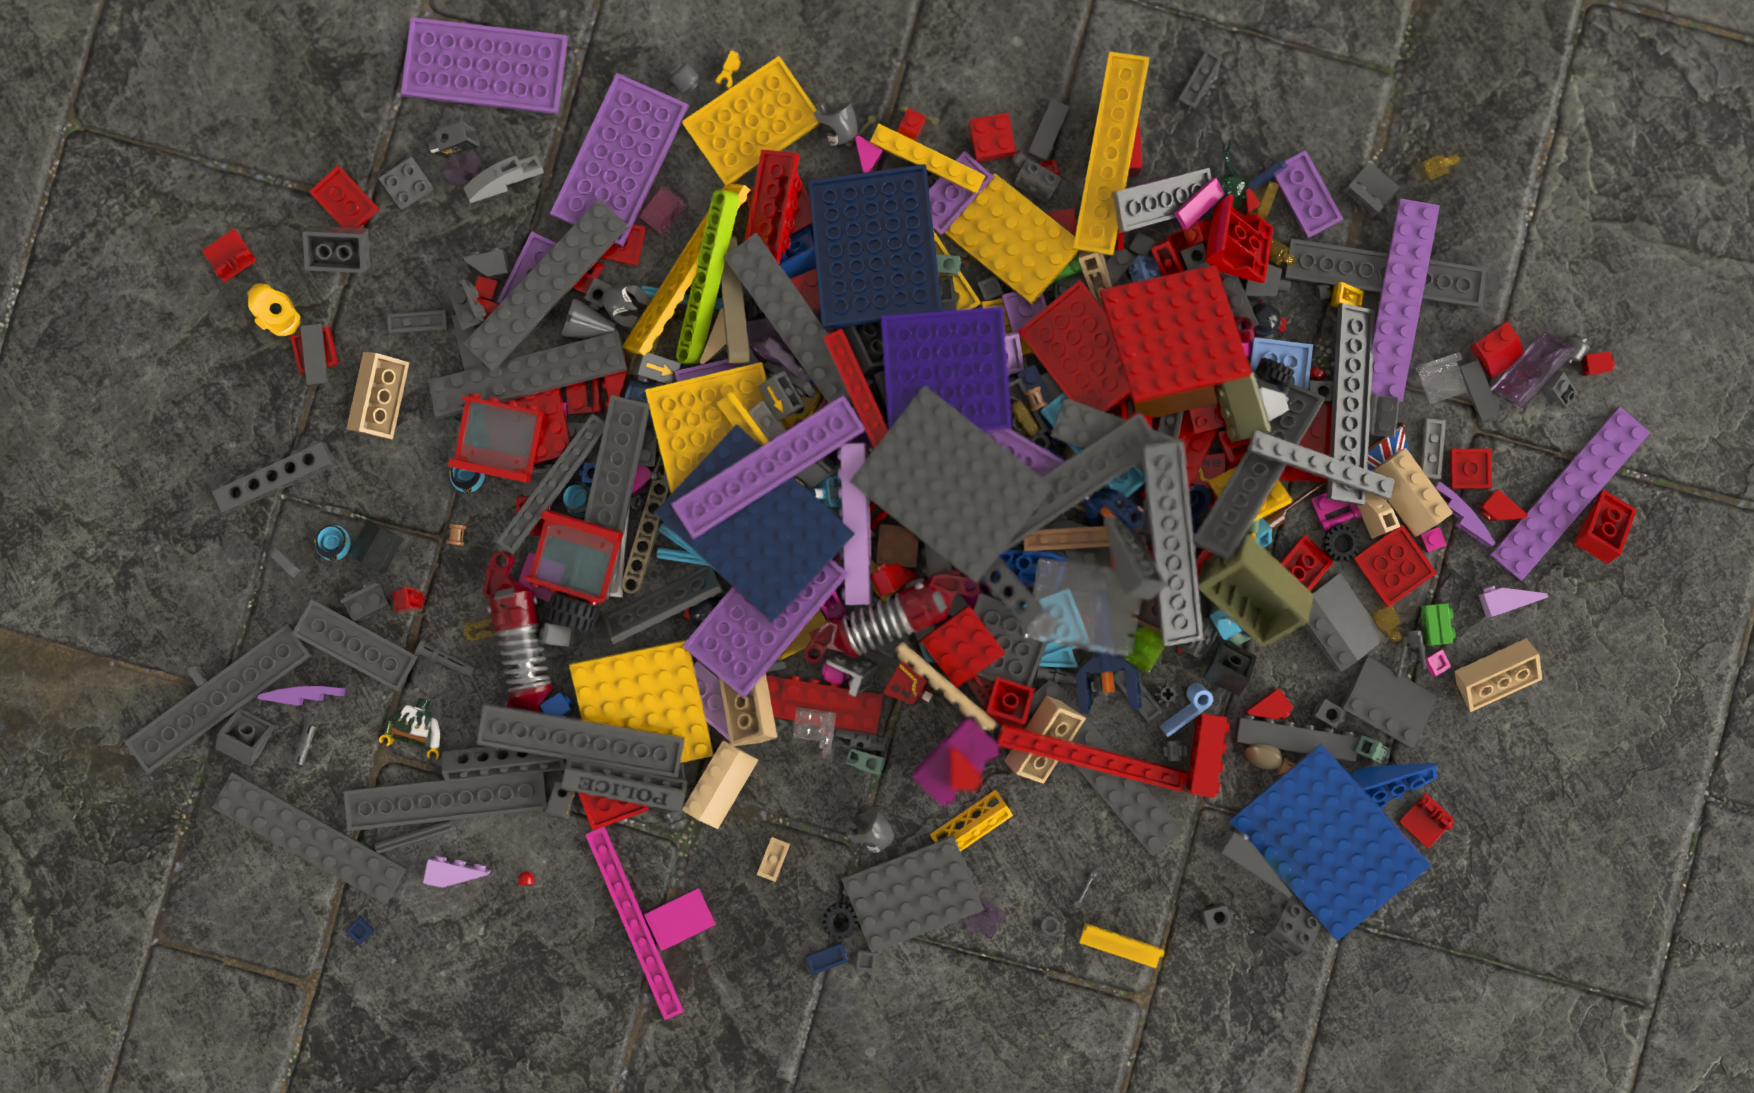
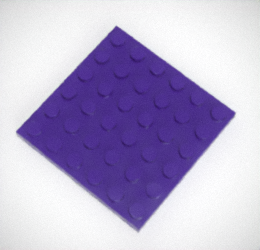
(954, 356)

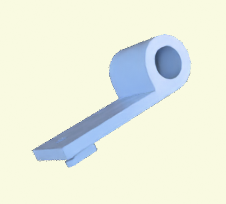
(1200, 701)

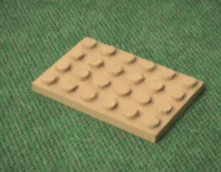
(951, 691)

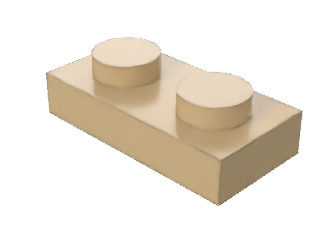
(773, 859)

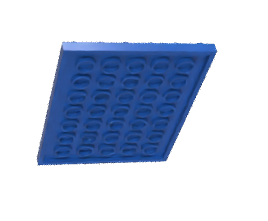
(1330, 842)

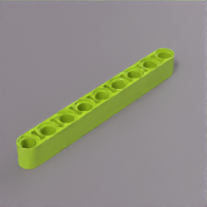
(707, 280)

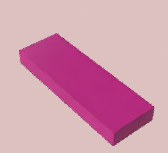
(1199, 203)

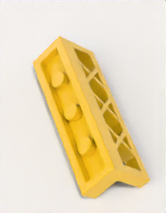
(738, 415)
(975, 827)
(1121, 945)

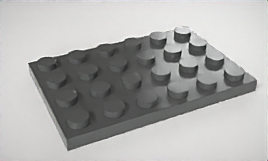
(912, 893)

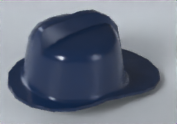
(1198, 499)

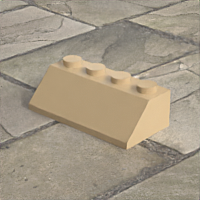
(378, 395)
(1413, 493)
(1499, 674)
(749, 718)
(1050, 719)
(720, 784)

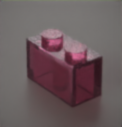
(662, 210)

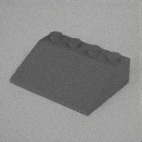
(1341, 624)
(1388, 703)

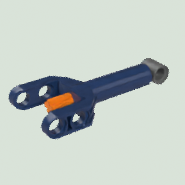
(1101, 502)
(1105, 664)

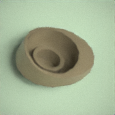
(1264, 756)

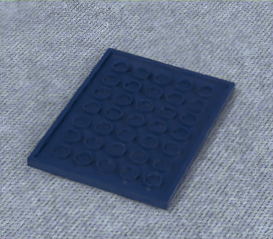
(874, 246)
(769, 545)

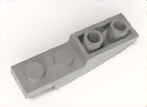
(495, 178)

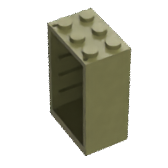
(1256, 592)

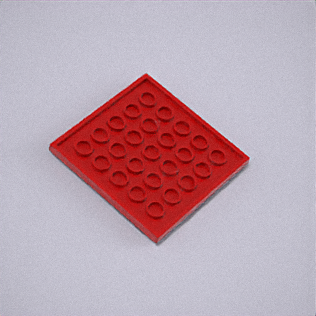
(1175, 333)

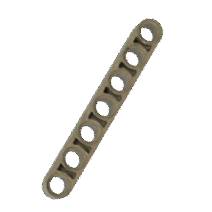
(734, 312)
(642, 536)

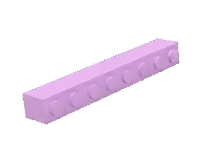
(856, 517)

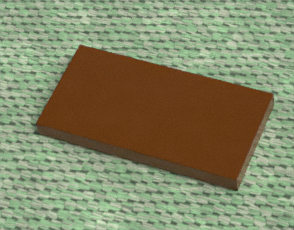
(1177, 402)

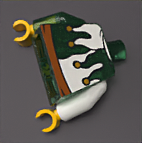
(414, 727)

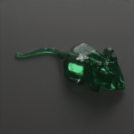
(1233, 183)

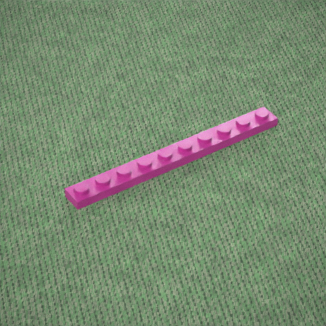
(634, 923)

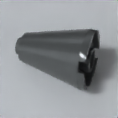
(586, 322)

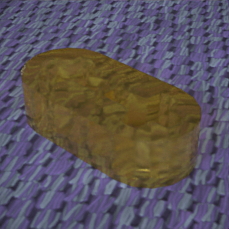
(1267, 199)
(1024, 418)
(481, 635)

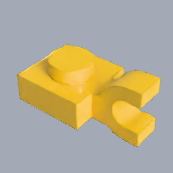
(731, 65)

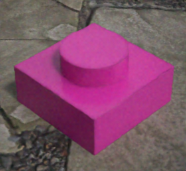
(1432, 539)
(1437, 662)

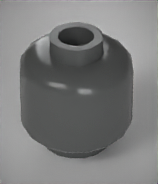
(684, 77)
(1580, 346)

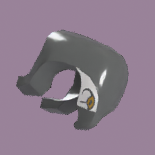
(841, 119)
(616, 301)
(876, 836)

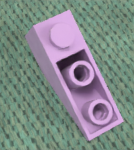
(446, 873)

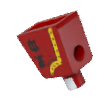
(1211, 467)
(907, 685)

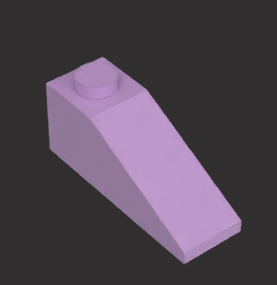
(1501, 600)

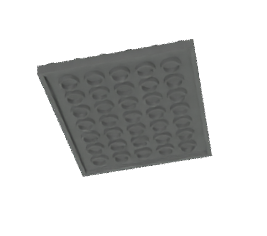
(950, 484)

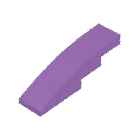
(1468, 520)
(296, 694)

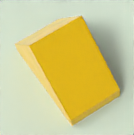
(1346, 294)

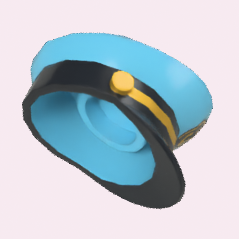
(466, 480)
(576, 498)
(332, 542)

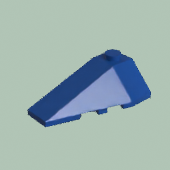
(801, 253)
(1026, 563)
(1391, 781)

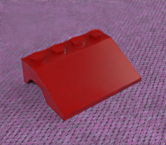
(1238, 242)

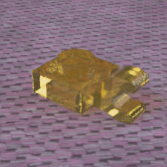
(1439, 166)
(1279, 253)
(1388, 620)

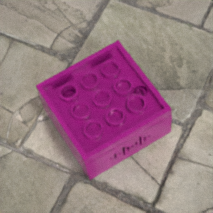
(934, 770)

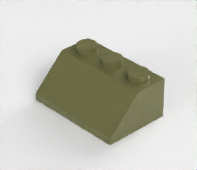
(1242, 408)

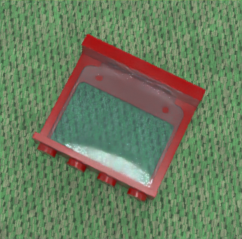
(498, 438)
(575, 557)

